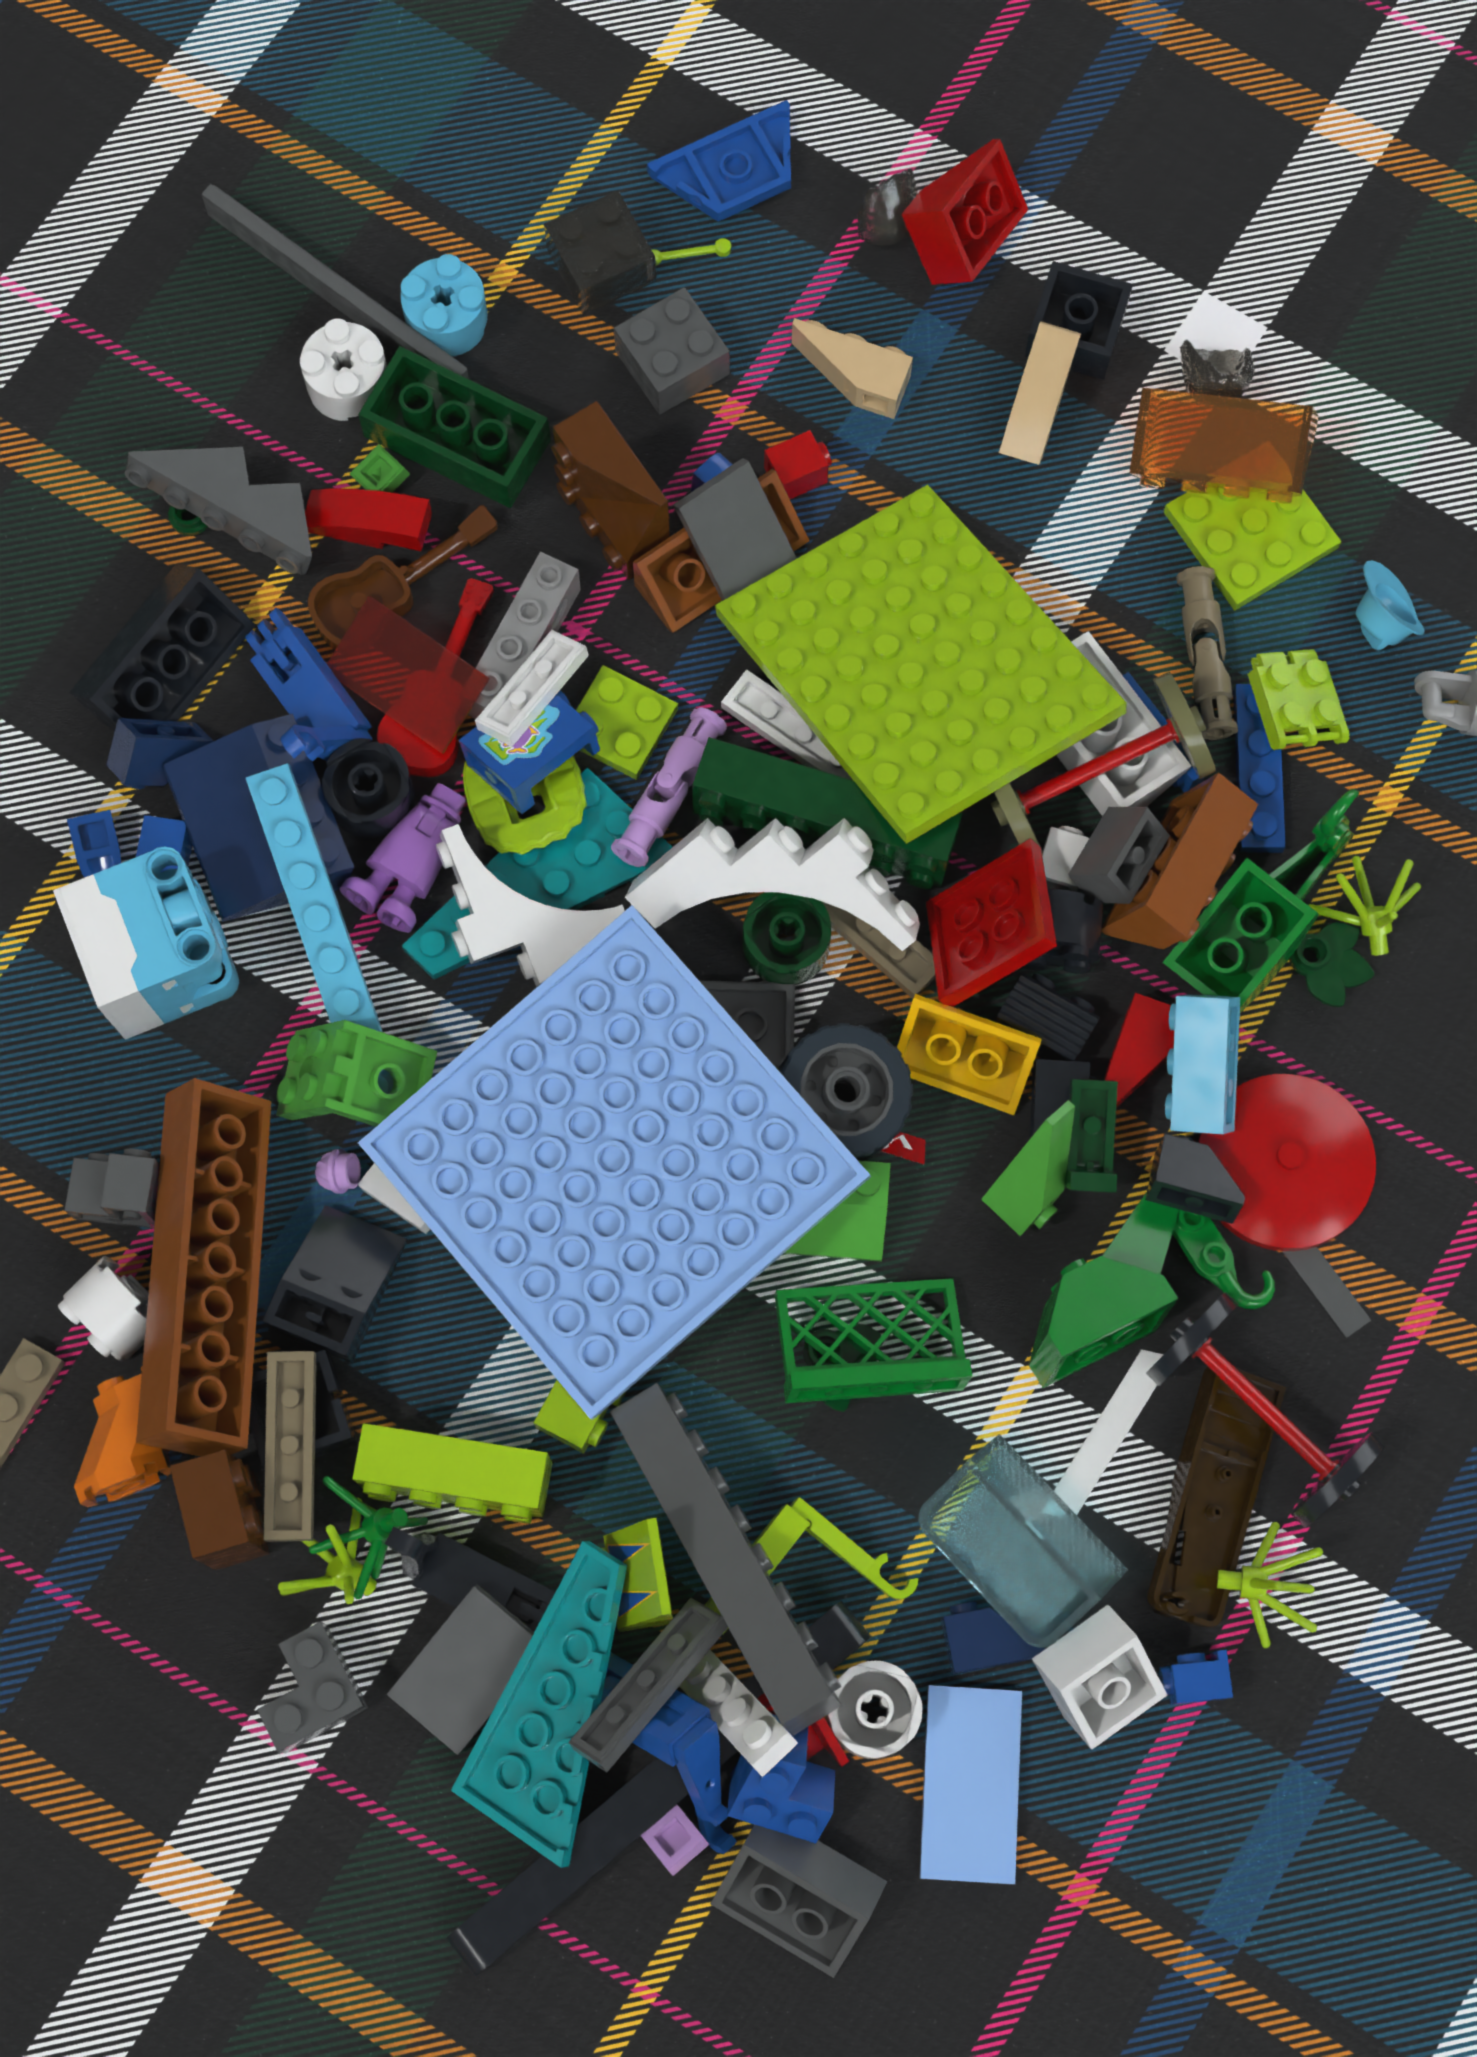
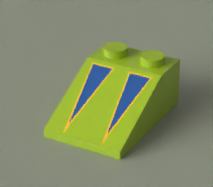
(645, 1589)

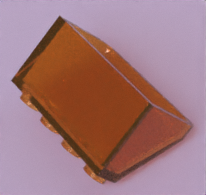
(1223, 444)

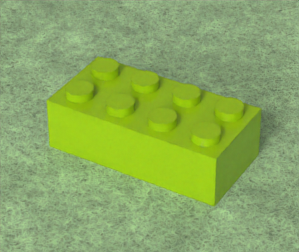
(452, 1471)

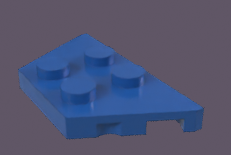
(732, 165)

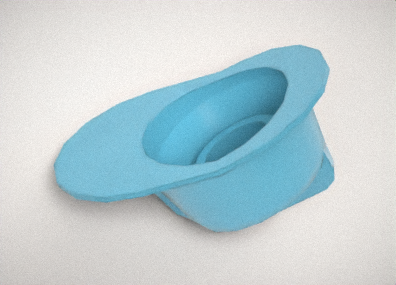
(1386, 608)

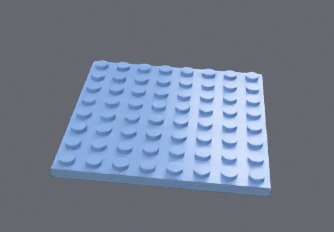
(613, 1161)

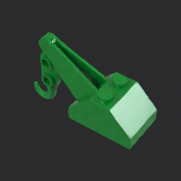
(1256, 920)
(1124, 1295)

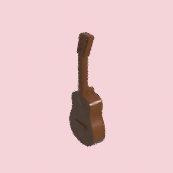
(340, 597)

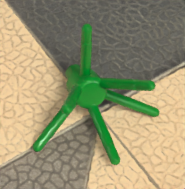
(375, 1529)

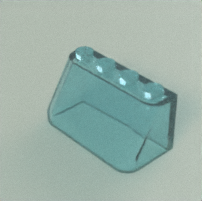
(1019, 1544)

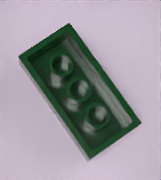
(455, 427)

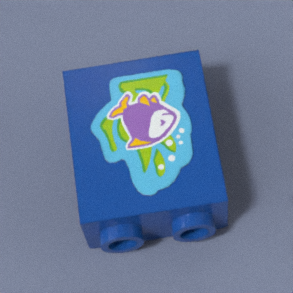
(538, 752)

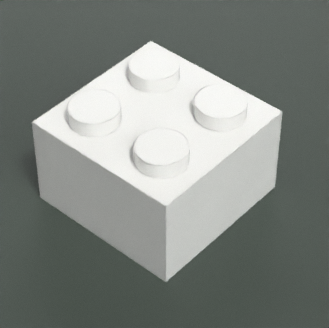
(1100, 1676)

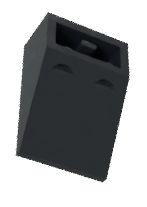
(335, 1284)

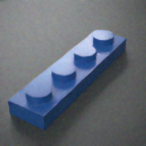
(1258, 775)

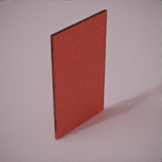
(407, 674)

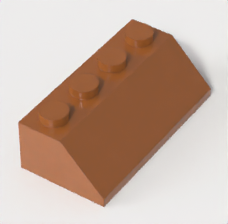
(1182, 881)

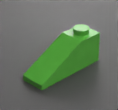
(1035, 1176)

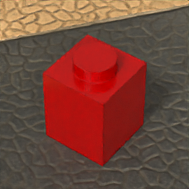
(799, 463)

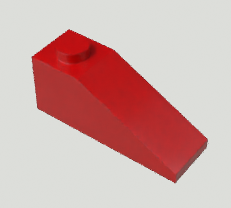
(1140, 1045)

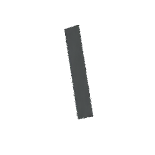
(1329, 1289)

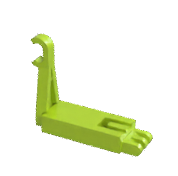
(799, 1517)

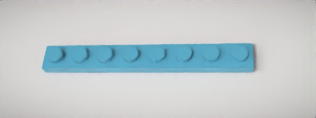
(313, 901)

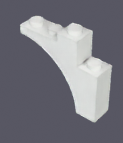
(507, 919)

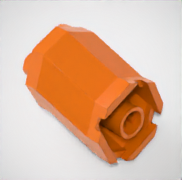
(113, 1458)

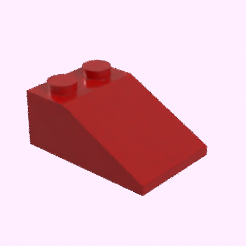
(965, 215)

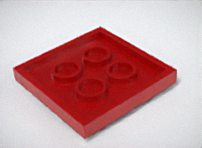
(990, 923)

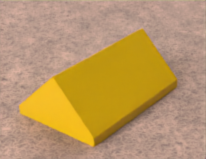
(967, 1054)

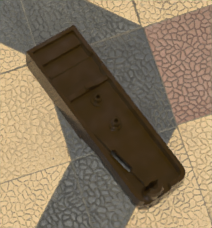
(1211, 1500)

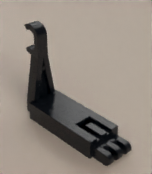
(452, 1569)

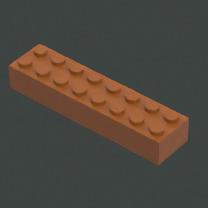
(204, 1271)

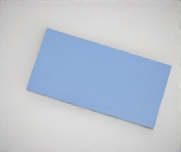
(971, 1785)

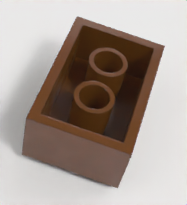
(220, 1509)

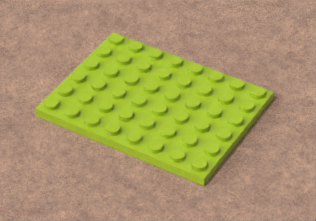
(919, 662)

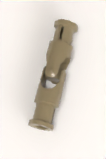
(1211, 681)

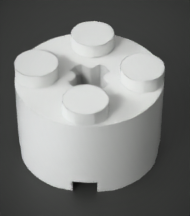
(341, 367)
(109, 1308)
(896, 1695)

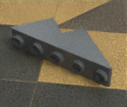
(217, 490)

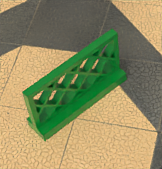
(883, 1376)

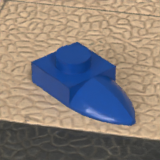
(95, 842)

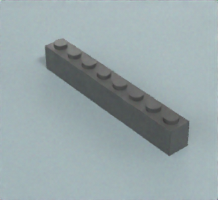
(726, 1560)

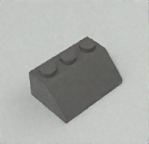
(800, 1896)

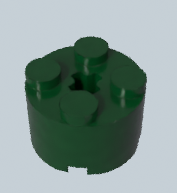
(784, 959)

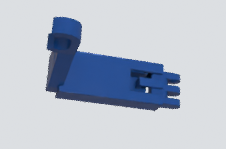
(306, 689)
(689, 1739)

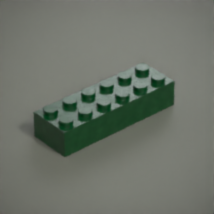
(756, 788)

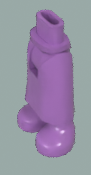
(410, 857)

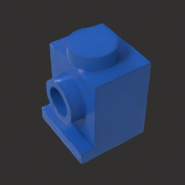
(1197, 1679)

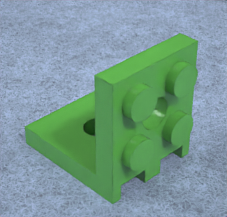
(338, 1072)

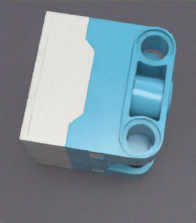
(147, 941)

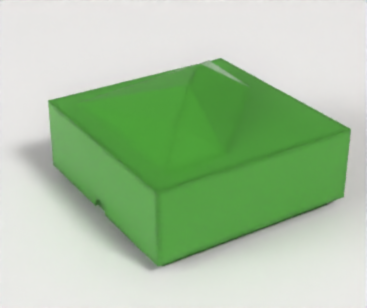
(379, 471)

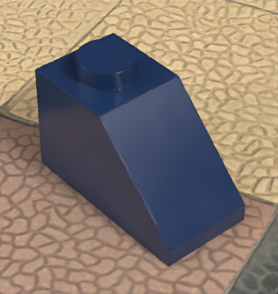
(145, 745)
(981, 1639)

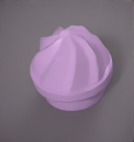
(338, 1171)

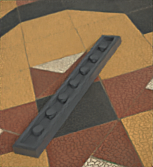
(322, 279)

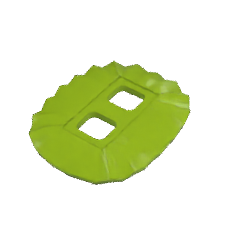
(499, 820)

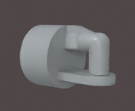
(1452, 686)

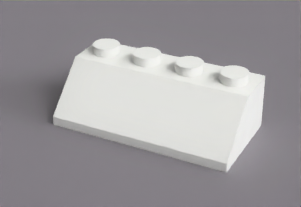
(1140, 779)

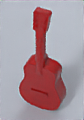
(420, 756)

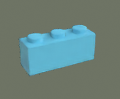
(1203, 1063)

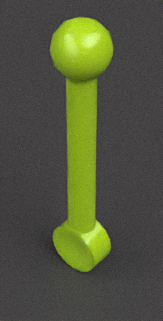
(721, 248)

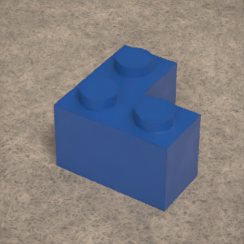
(789, 1799)

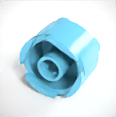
(445, 303)

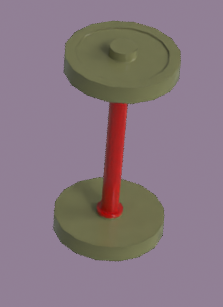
(1182, 725)

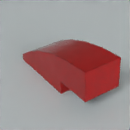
(369, 517)

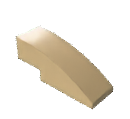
(1039, 393)

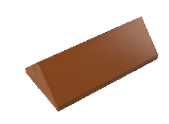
(675, 577)

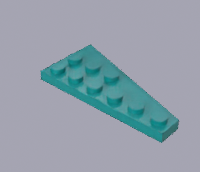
(561, 875)
(522, 1762)

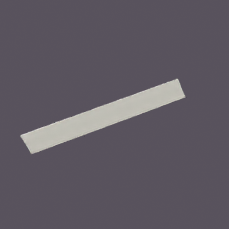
(1108, 1432)

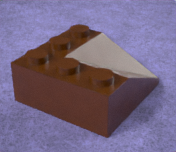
(609, 488)

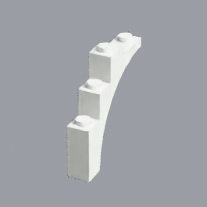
(774, 860)

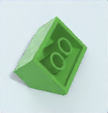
(856, 1225)

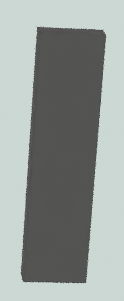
(648, 1684)

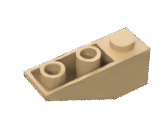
(863, 372)

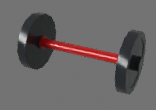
(1336, 1478)

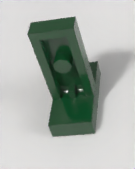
(1092, 1136)

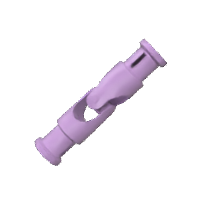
(652, 818)

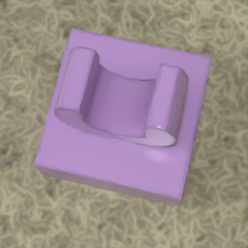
(674, 1840)

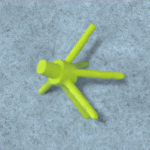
(1374, 920)
(342, 1569)
(1254, 1583)

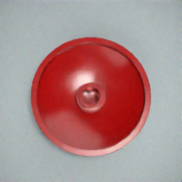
(1297, 1160)

